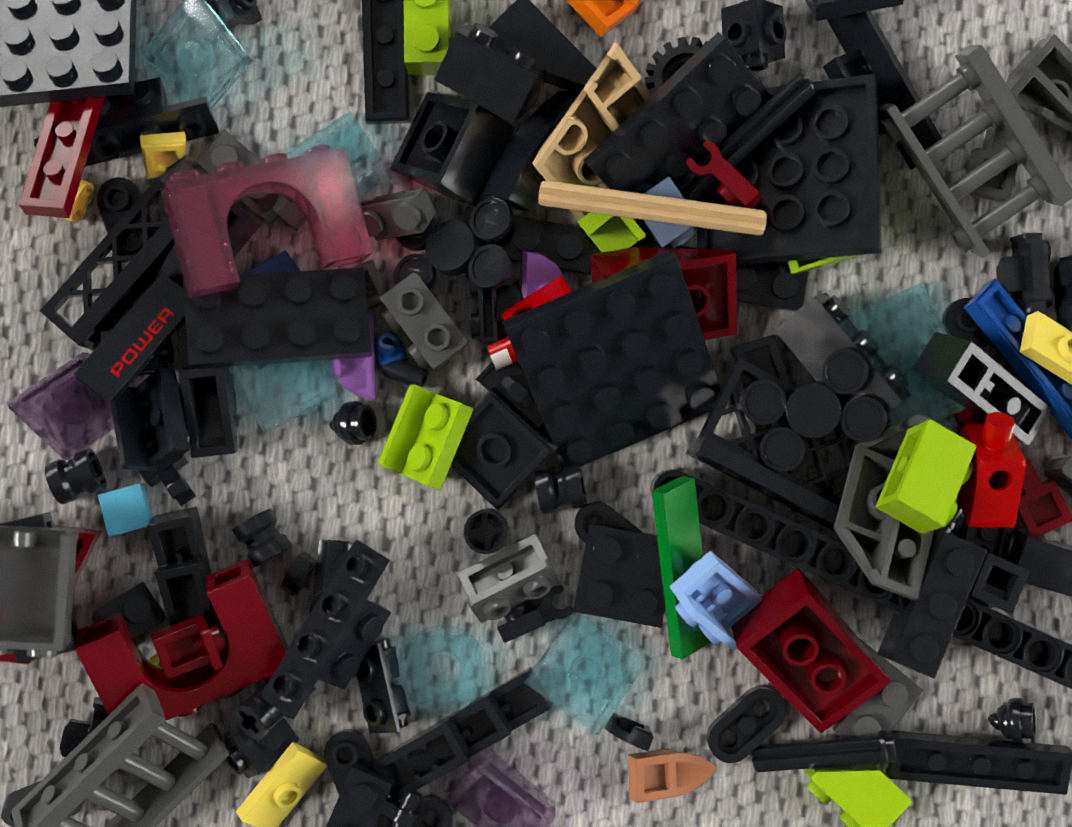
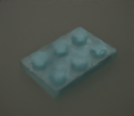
(902, 330)

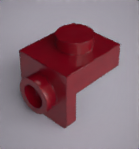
(188, 646)

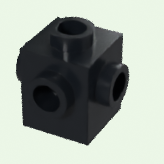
(755, 32)

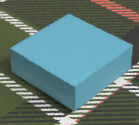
(125, 509)

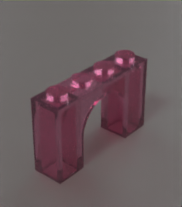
(316, 183)

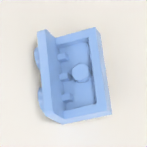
(714, 598)

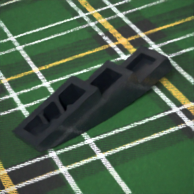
(461, 735)

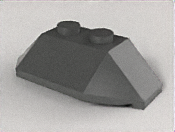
(883, 547)

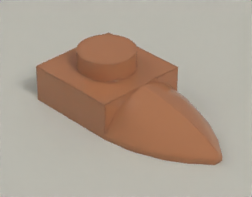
(665, 774)

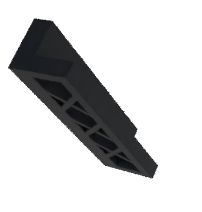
(126, 283)

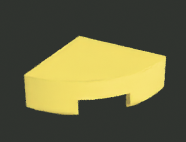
(161, 151)

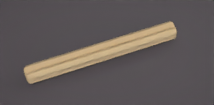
(652, 207)

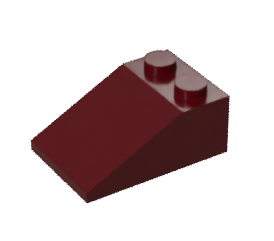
(708, 275)
(809, 652)

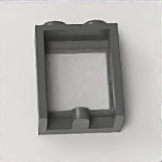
(36, 588)

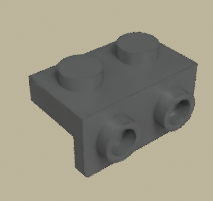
(424, 321)
(508, 579)

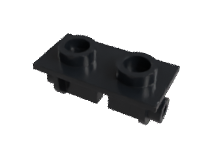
(383, 706)

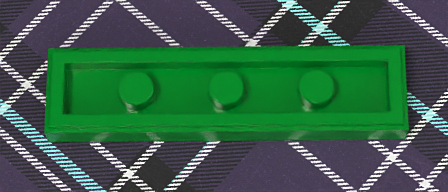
(678, 550)

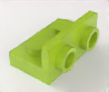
(425, 436)

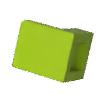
(611, 231)

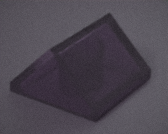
(64, 410)
(500, 796)

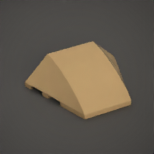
(598, 110)

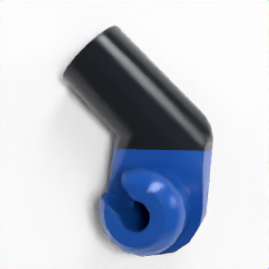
(395, 362)

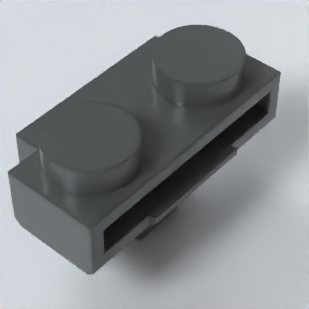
(397, 214)

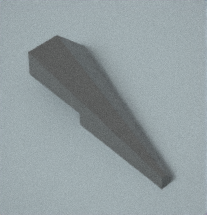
(1045, 82)

